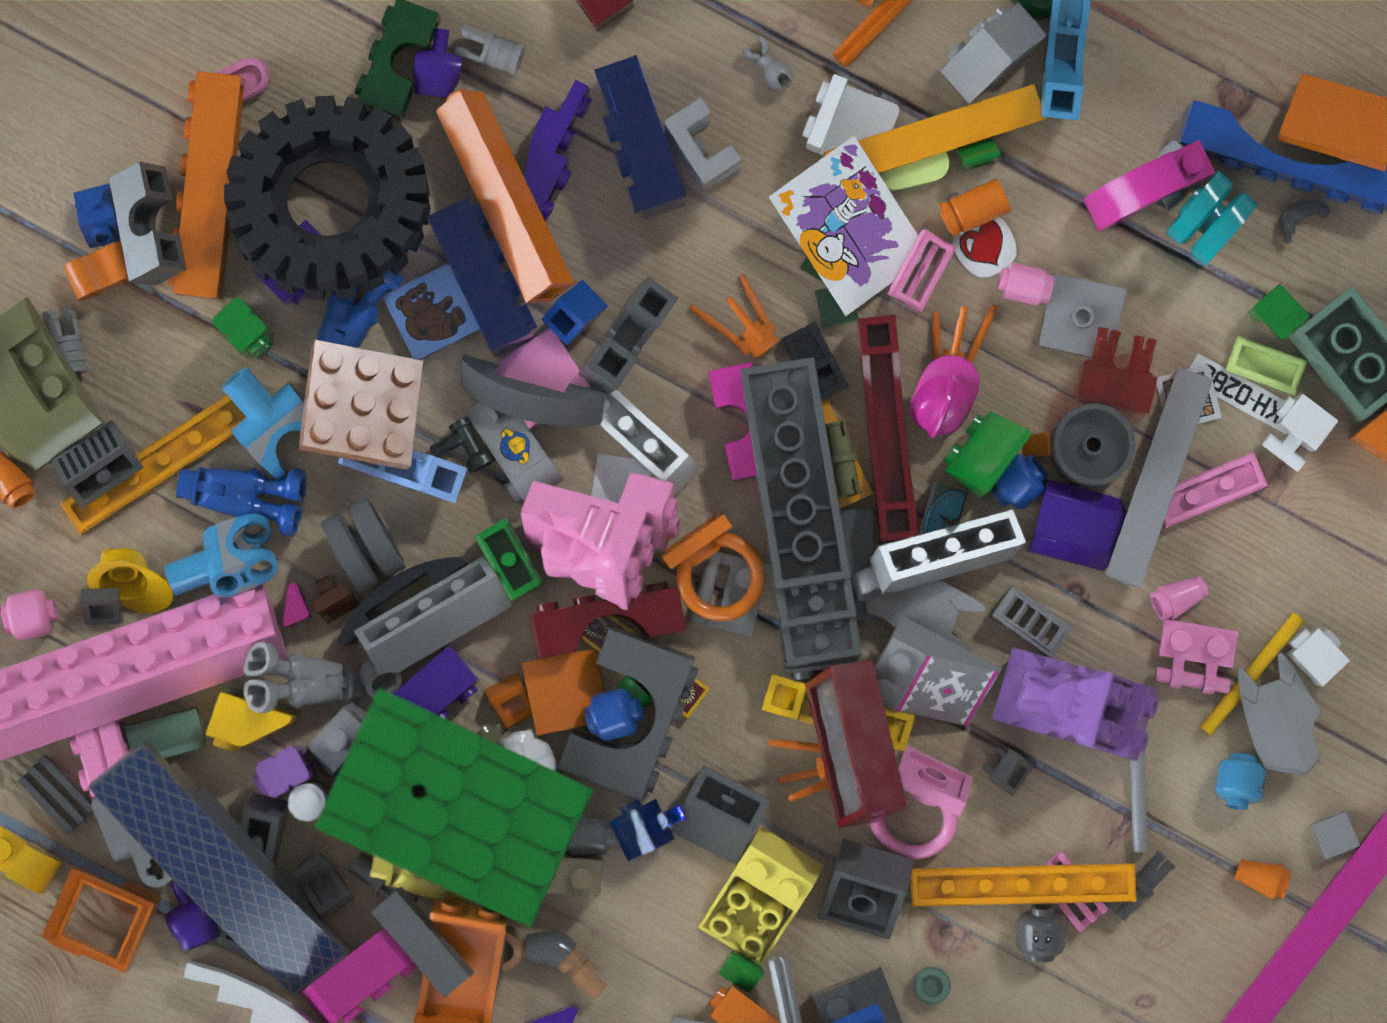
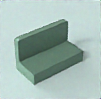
(169, 733)

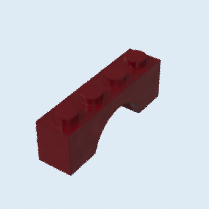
(560, 629)

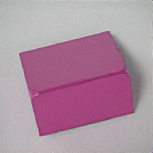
(296, 606)

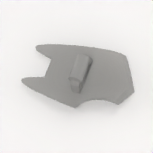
(929, 605)
(1281, 720)

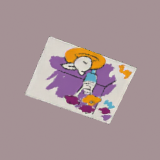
(847, 224)

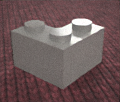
(992, 51)

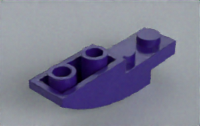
(544, 166)

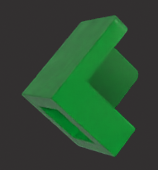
(1279, 312)

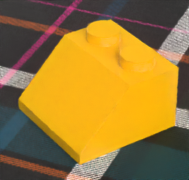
(238, 726)

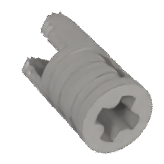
(496, 52)
(71, 342)

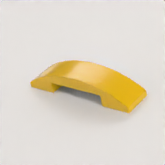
(791, 700)

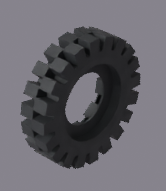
(315, 135)

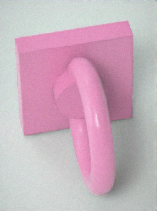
(934, 786)

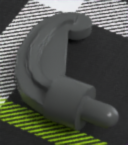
(1298, 212)

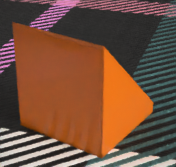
(1037, 445)

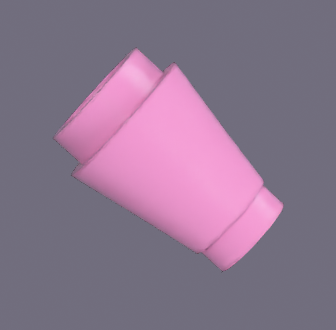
(1177, 597)

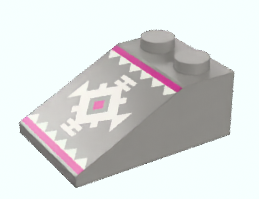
(932, 675)

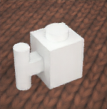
(1304, 425)

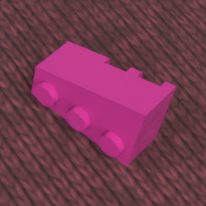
(357, 977)

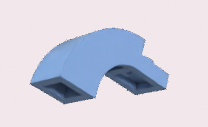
(425, 475)

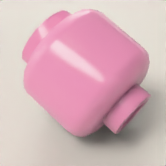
(29, 614)

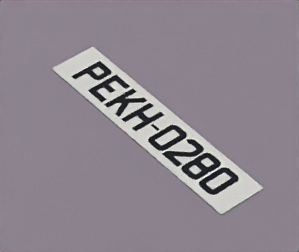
(1242, 393)

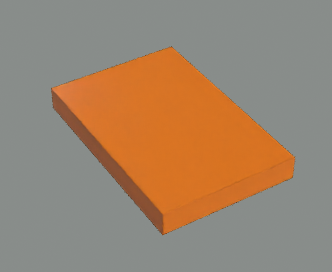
(1337, 122)

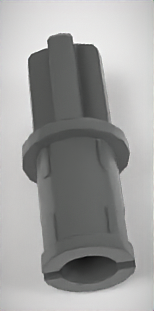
(361, 868)

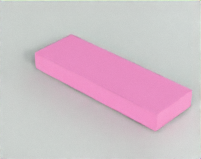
(1215, 488)

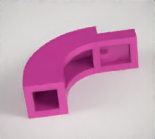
(1148, 185)

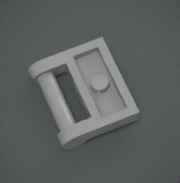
(735, 589)

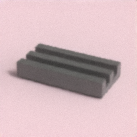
(34, 772)

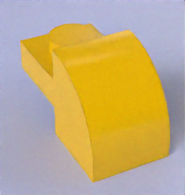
(26, 862)

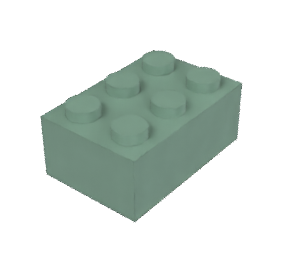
(1347, 352)

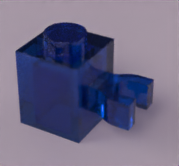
(644, 827)

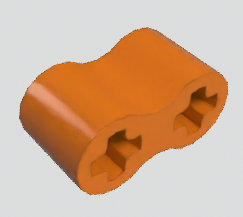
(97, 271)

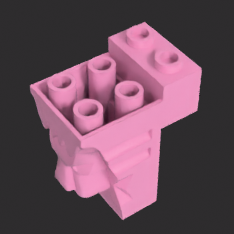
(601, 540)

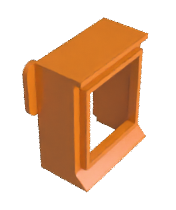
(130, 892)

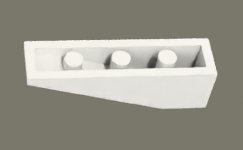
(646, 441)

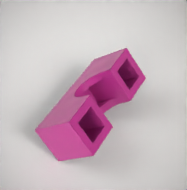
(728, 392)

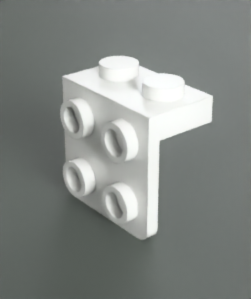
(847, 114)

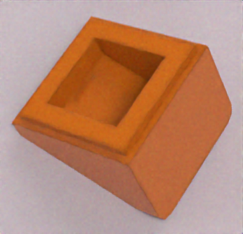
(509, 700)

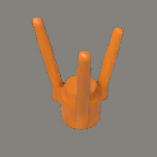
(757, 336)
(936, 344)
(819, 771)

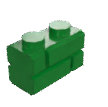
(244, 329)
(509, 559)

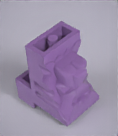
(1076, 704)

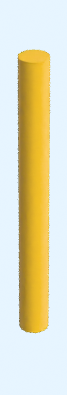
(1254, 670)

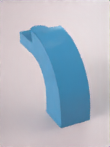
(1064, 59)

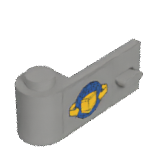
(514, 450)

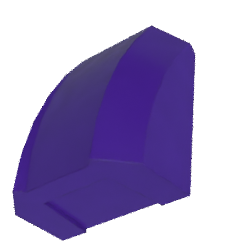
(1077, 525)

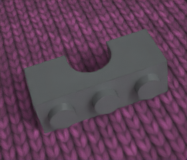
(137, 198)
(627, 335)

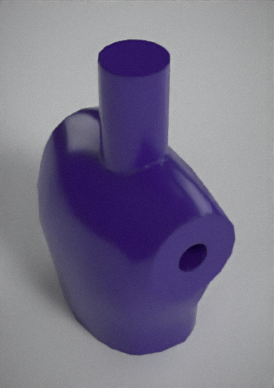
(436, 70)
(190, 922)

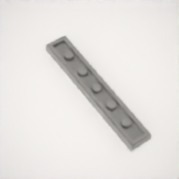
(1158, 478)

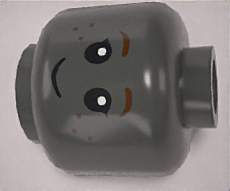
(1041, 933)

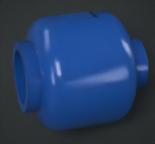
(1020, 482)
(613, 714)

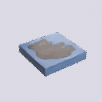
(431, 312)

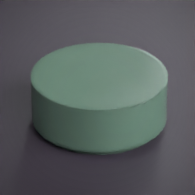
(931, 985)

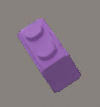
(284, 771)

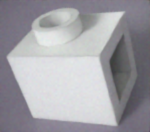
(1317, 654)

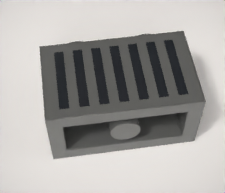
(96, 464)

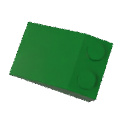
(986, 453)

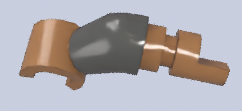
(557, 951)

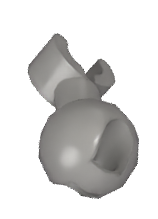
(774, 70)

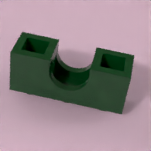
(406, 28)

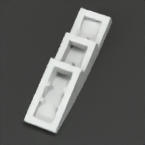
(238, 991)

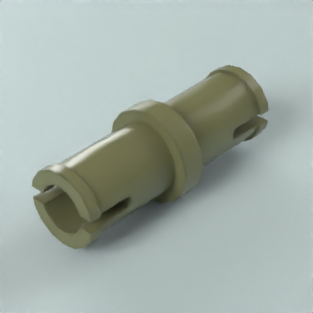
(843, 459)

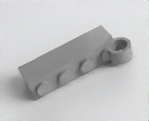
(939, 555)
(429, 623)

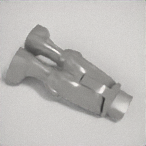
(309, 680)

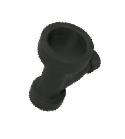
(464, 436)

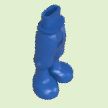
(350, 323)
(237, 493)

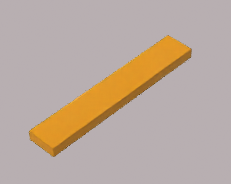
(953, 129)
(161, 462)
(1023, 884)

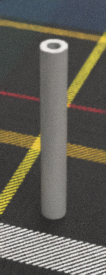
(1138, 804)

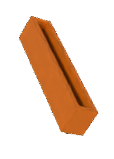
(204, 223)

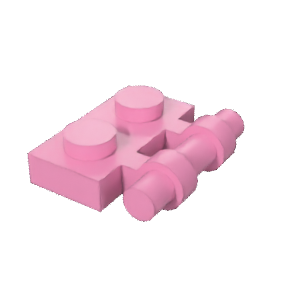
(1196, 644)

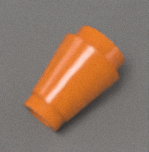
(15, 485)
(1264, 877)

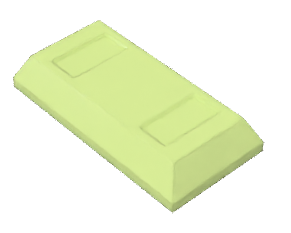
(1266, 365)

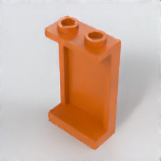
(479, 939)

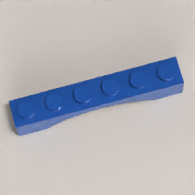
(1235, 149)

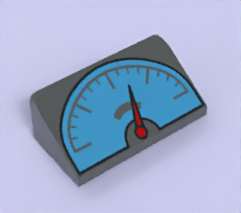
(942, 508)

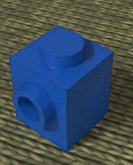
(574, 312)

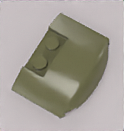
(40, 395)

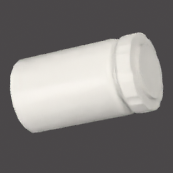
(308, 800)

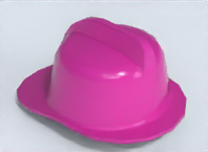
(944, 395)

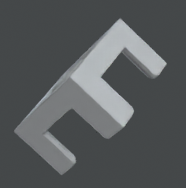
(692, 152)

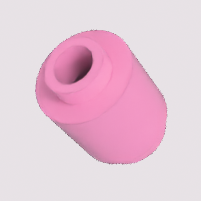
(1025, 284)

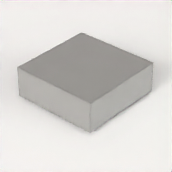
(1334, 835)

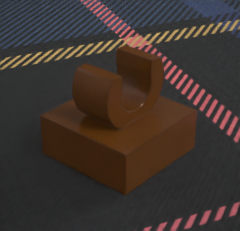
(334, 600)

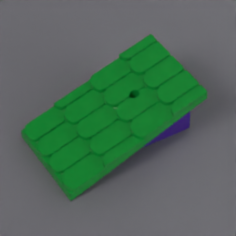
(488, 818)

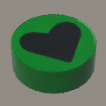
(636, 690)

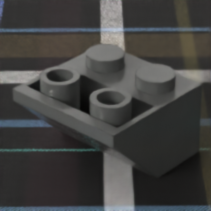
(720, 814)

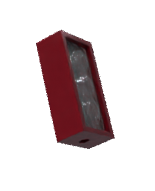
(855, 744)

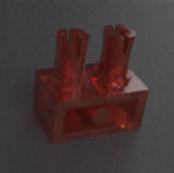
(1122, 389)

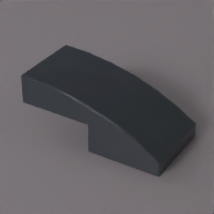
(810, 343)

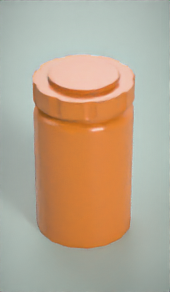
(974, 207)

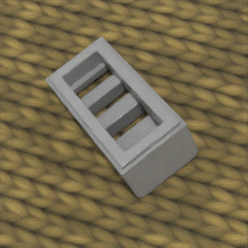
(1005, 605)

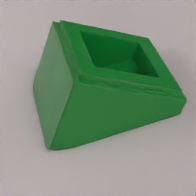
(978, 154)
(741, 971)

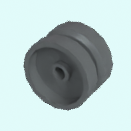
(1113, 452)
(360, 546)

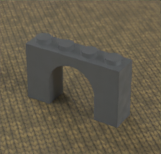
(631, 766)

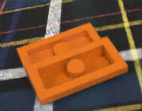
(561, 689)

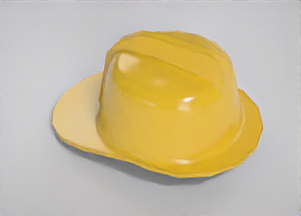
(137, 584)

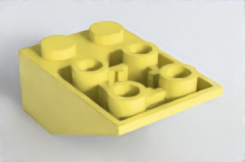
(761, 896)

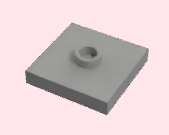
(1076, 312)

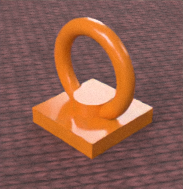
(699, 546)

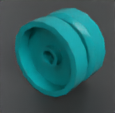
(1211, 218)

